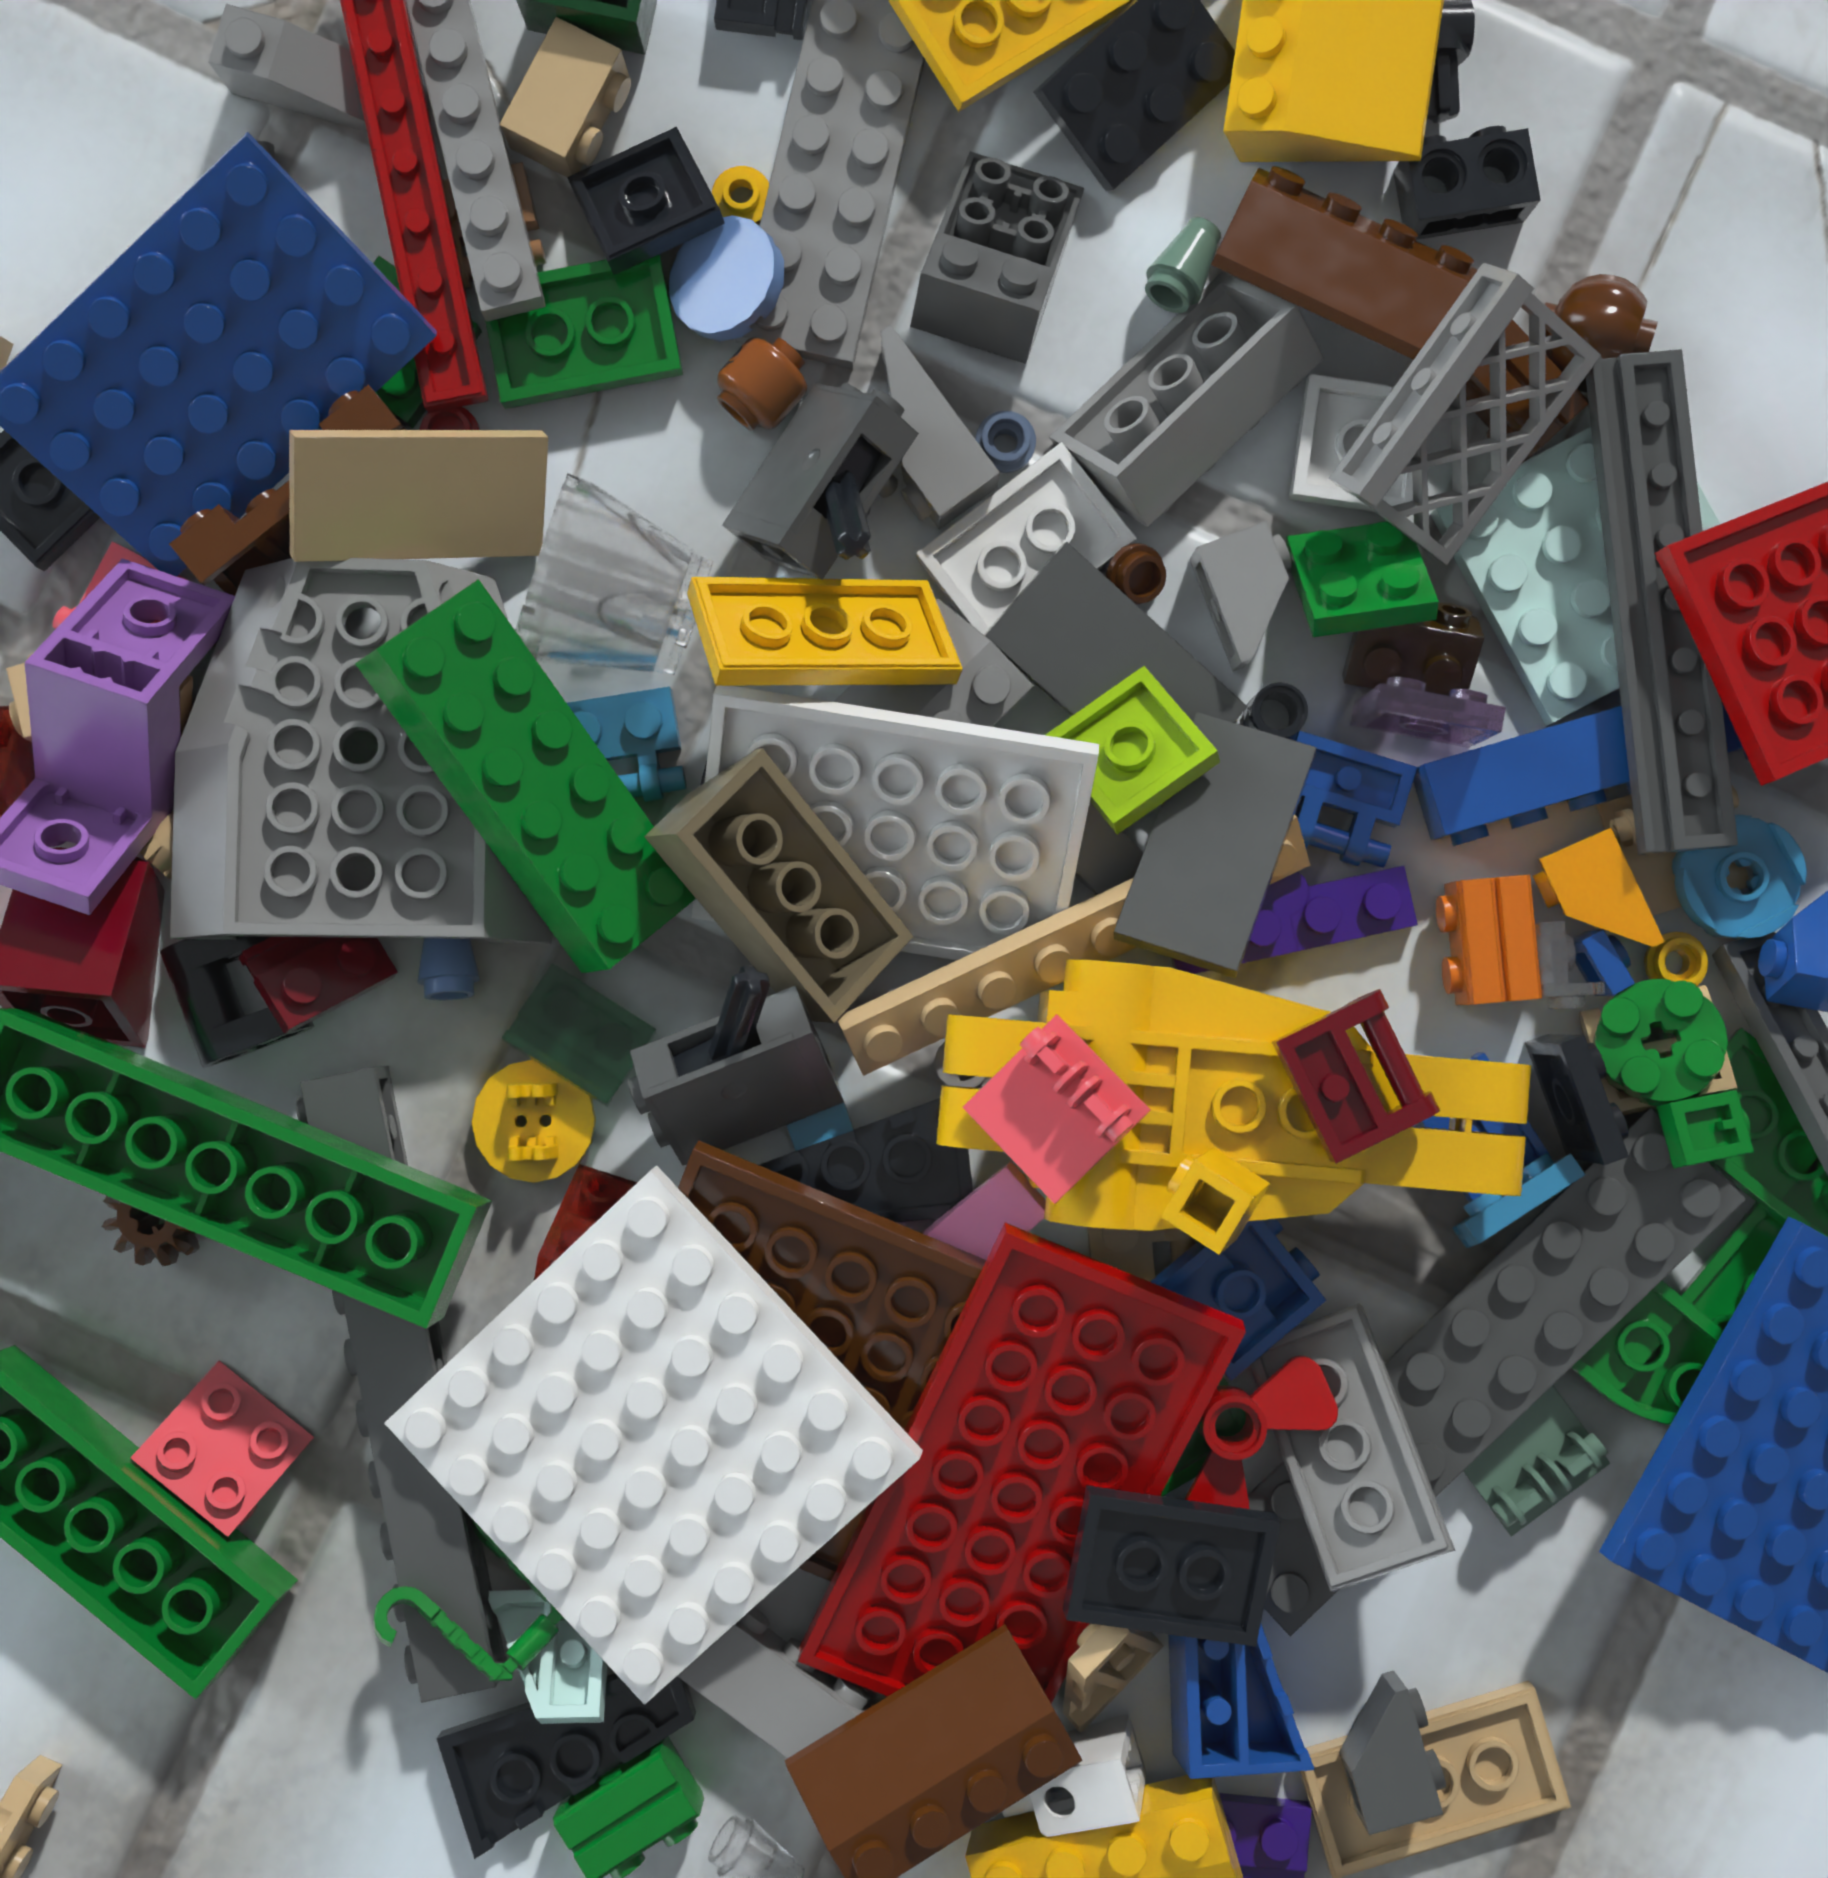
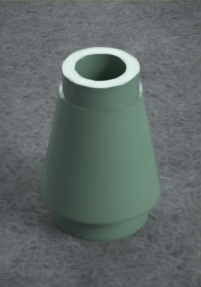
(1183, 267)

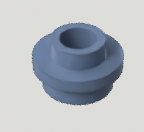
(1011, 424)

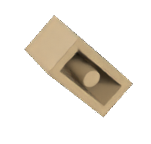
(566, 99)

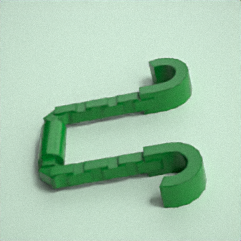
(518, 1655)

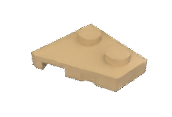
(1103, 1668)

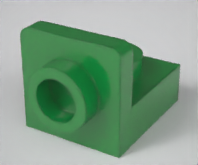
(1705, 1129)

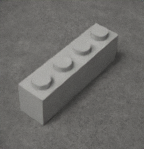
(768, 1691)

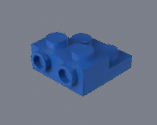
(1251, 1282)

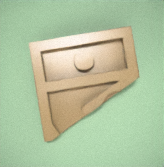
(23, 1806)

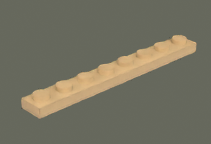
(1003, 973)

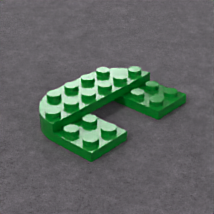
(1667, 1337)

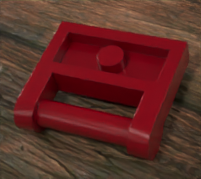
(1337, 1086)

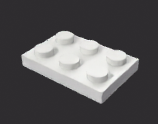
(1015, 531)

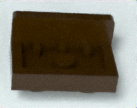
(1434, 652)

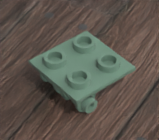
(1536, 1462)

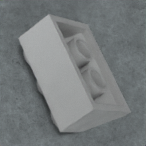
(981, 696)

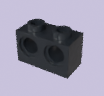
(1471, 197)

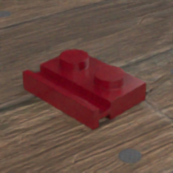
(314, 974)

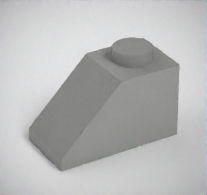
(1242, 586)

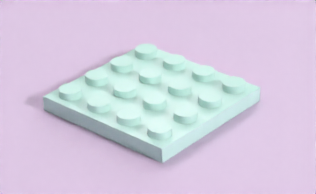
(1544, 577)

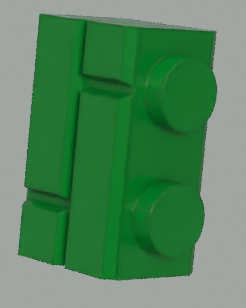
(630, 1812)

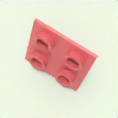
(1056, 1108)
(222, 1448)

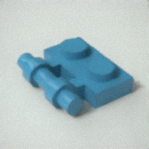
(639, 727)

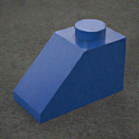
(1797, 959)

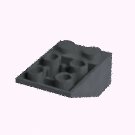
(996, 257)

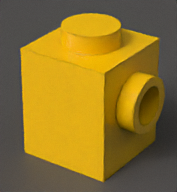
(1213, 1199)

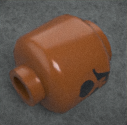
(762, 383)

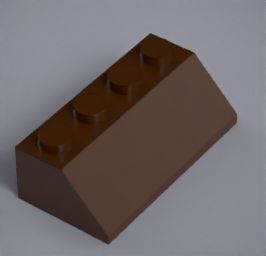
(1342, 263)
(932, 1760)

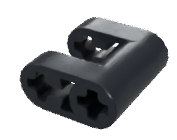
(211, 1002)

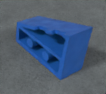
(1231, 1710)

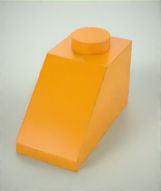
(1597, 888)

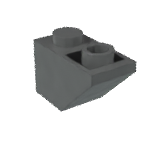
(1387, 1762)

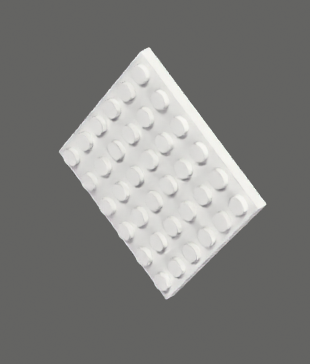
(653, 1436)

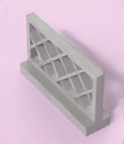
(1436, 390)

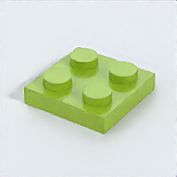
(1144, 748)

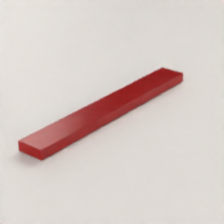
(414, 199)

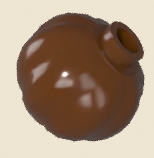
(1606, 315)

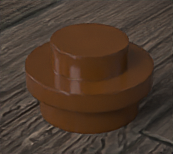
(1137, 572)

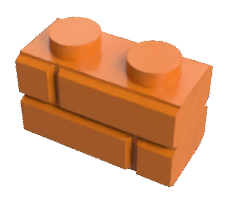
(1490, 940)

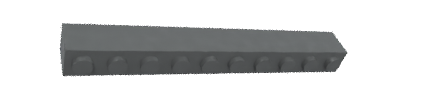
(394, 1359)

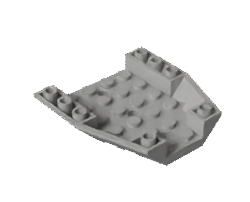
(277, 808)

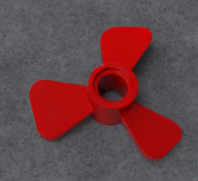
(1288, 1400)

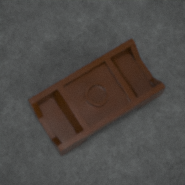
(222, 546)

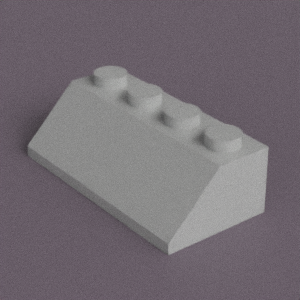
(1189, 396)

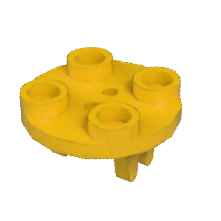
(534, 1150)

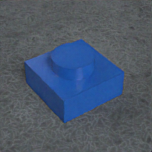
(1603, 960)

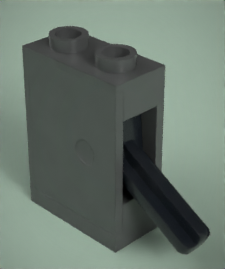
(822, 479)
(735, 1072)

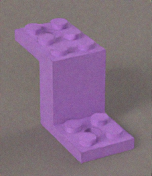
(105, 732)

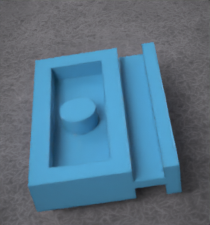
(1494, 1212)

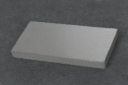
(1362, 1476)

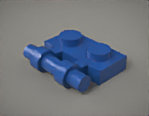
(1357, 784)

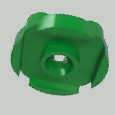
(1677, 1010)

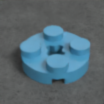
(1773, 888)

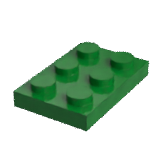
(589, 337)

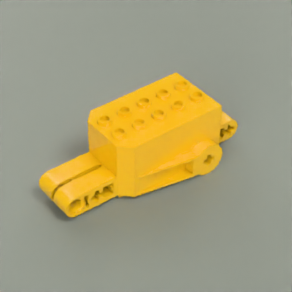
(1215, 1081)

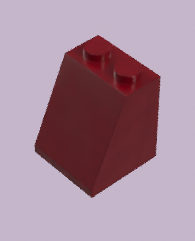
(83, 966)

